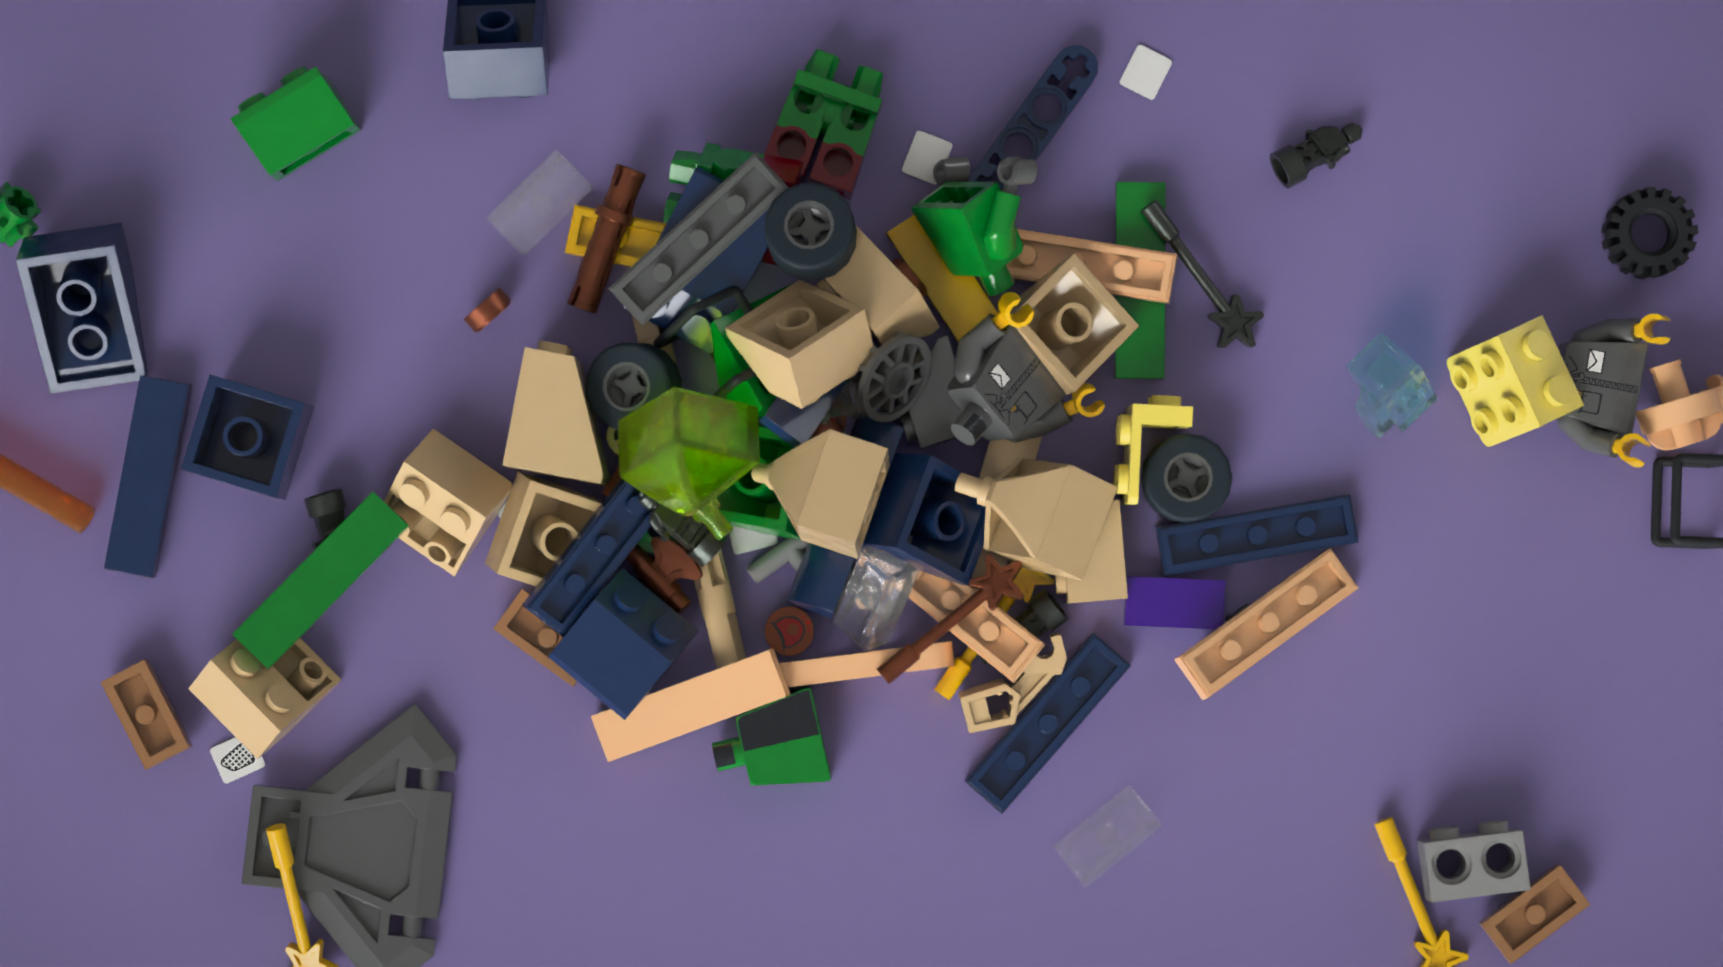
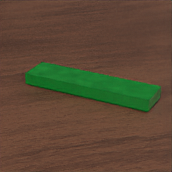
(1144, 350)
(320, 580)

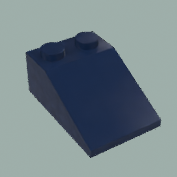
(731, 268)
(83, 307)

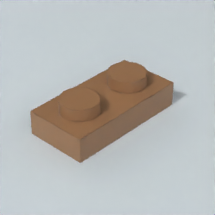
(531, 635)
(146, 714)
(1534, 913)

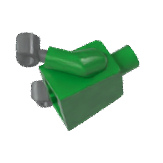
(975, 220)

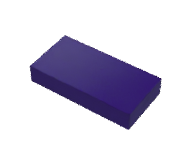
(1174, 602)

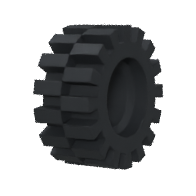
(1679, 233)

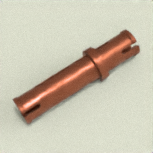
(609, 230)

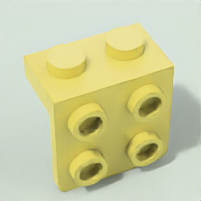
(1514, 382)
(1159, 412)

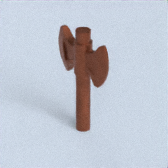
(662, 572)

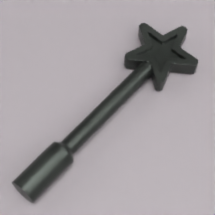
(1232, 318)

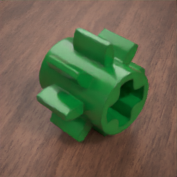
(17, 214)

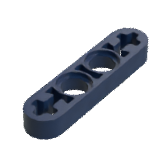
(1027, 124)

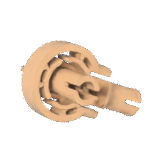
(1681, 416)

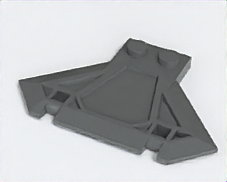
(365, 842)

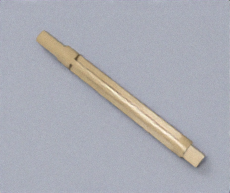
(714, 587)

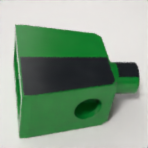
(778, 743)

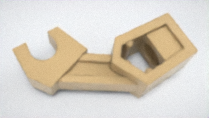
(1020, 693)

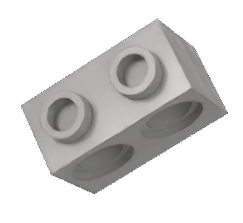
(1473, 874)

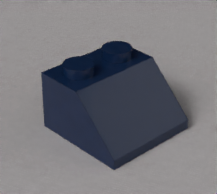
(496, 48)
(927, 520)
(623, 643)

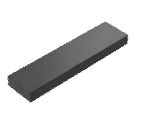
(698, 239)

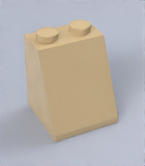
(552, 421)

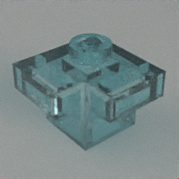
(1390, 386)

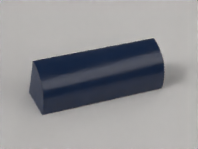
(824, 571)

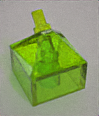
(689, 451)

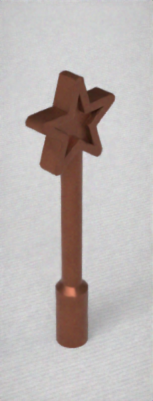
(991, 586)

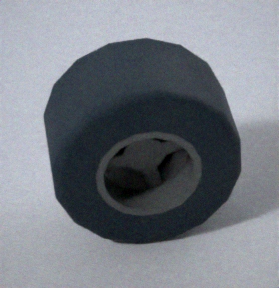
(806, 213)
(614, 380)
(1202, 473)

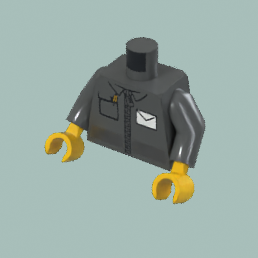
(1608, 375)
(1006, 385)

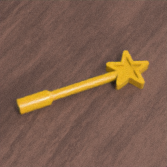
(956, 674)
(1436, 949)
(302, 954)

